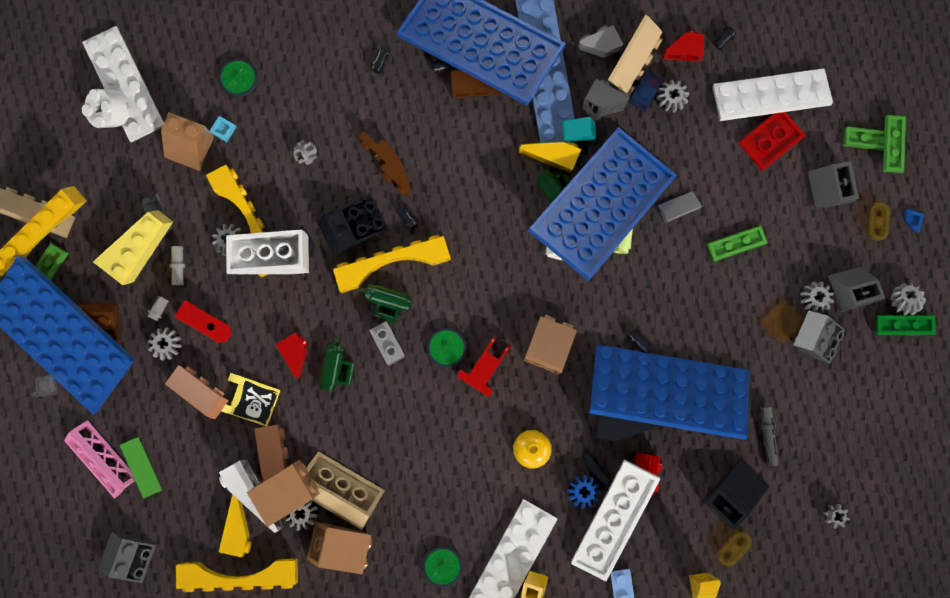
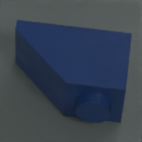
(646, 91)

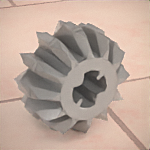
(680, 95)
(220, 242)
(815, 290)
(908, 299)
(164, 336)
(303, 521)

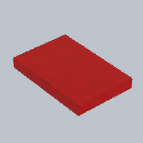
(771, 139)

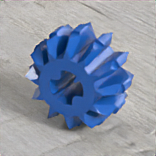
(588, 486)

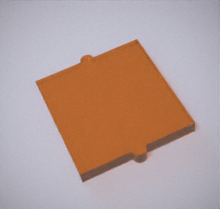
(782, 322)

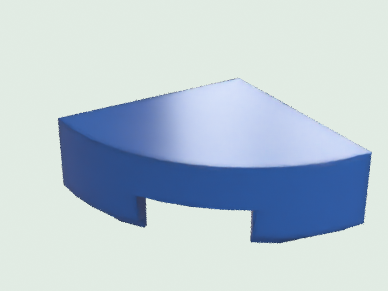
(914, 219)

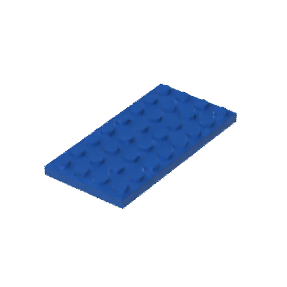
(484, 44)
(602, 204)
(60, 335)
(670, 392)

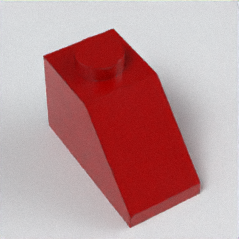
(688, 47)
(294, 352)

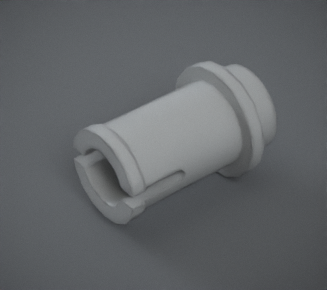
(158, 308)

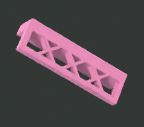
(93, 459)

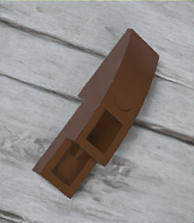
(392, 168)

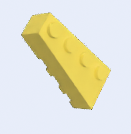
(133, 249)

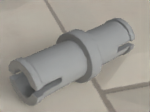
(177, 265)

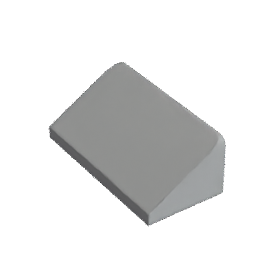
(679, 206)

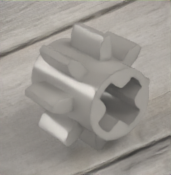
(305, 152)
(842, 517)

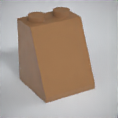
(185, 141)
(550, 344)
(283, 492)
(339, 548)

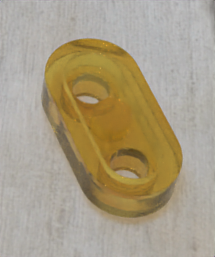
(878, 222)
(736, 551)

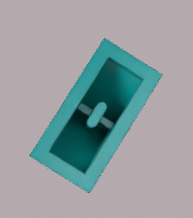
(579, 130)

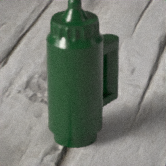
(550, 185)
(388, 298)
(331, 368)

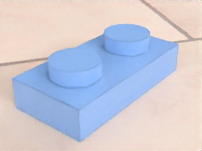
(622, 583)

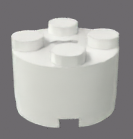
(106, 108)

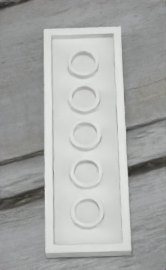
(118, 71)
(772, 94)
(615, 520)
(515, 553)

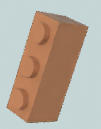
(197, 391)
(271, 450)

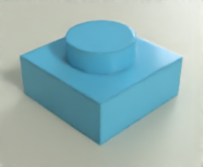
(222, 129)

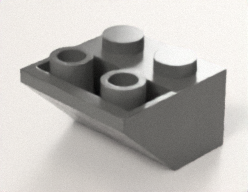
(604, 99)
(833, 185)
(855, 288)
(819, 336)
(126, 558)

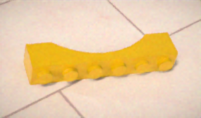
(225, 185)
(58, 209)
(353, 275)
(196, 575)

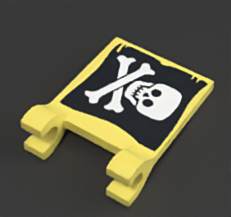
(252, 400)

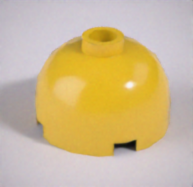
(532, 449)

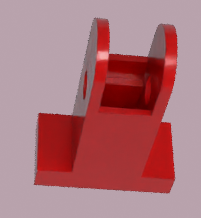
(200, 319)
(483, 370)

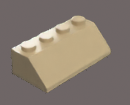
(635, 56)
(26, 208)
(343, 490)

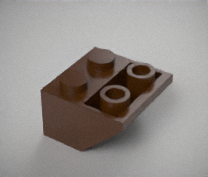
(106, 316)

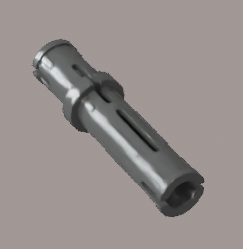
(769, 436)

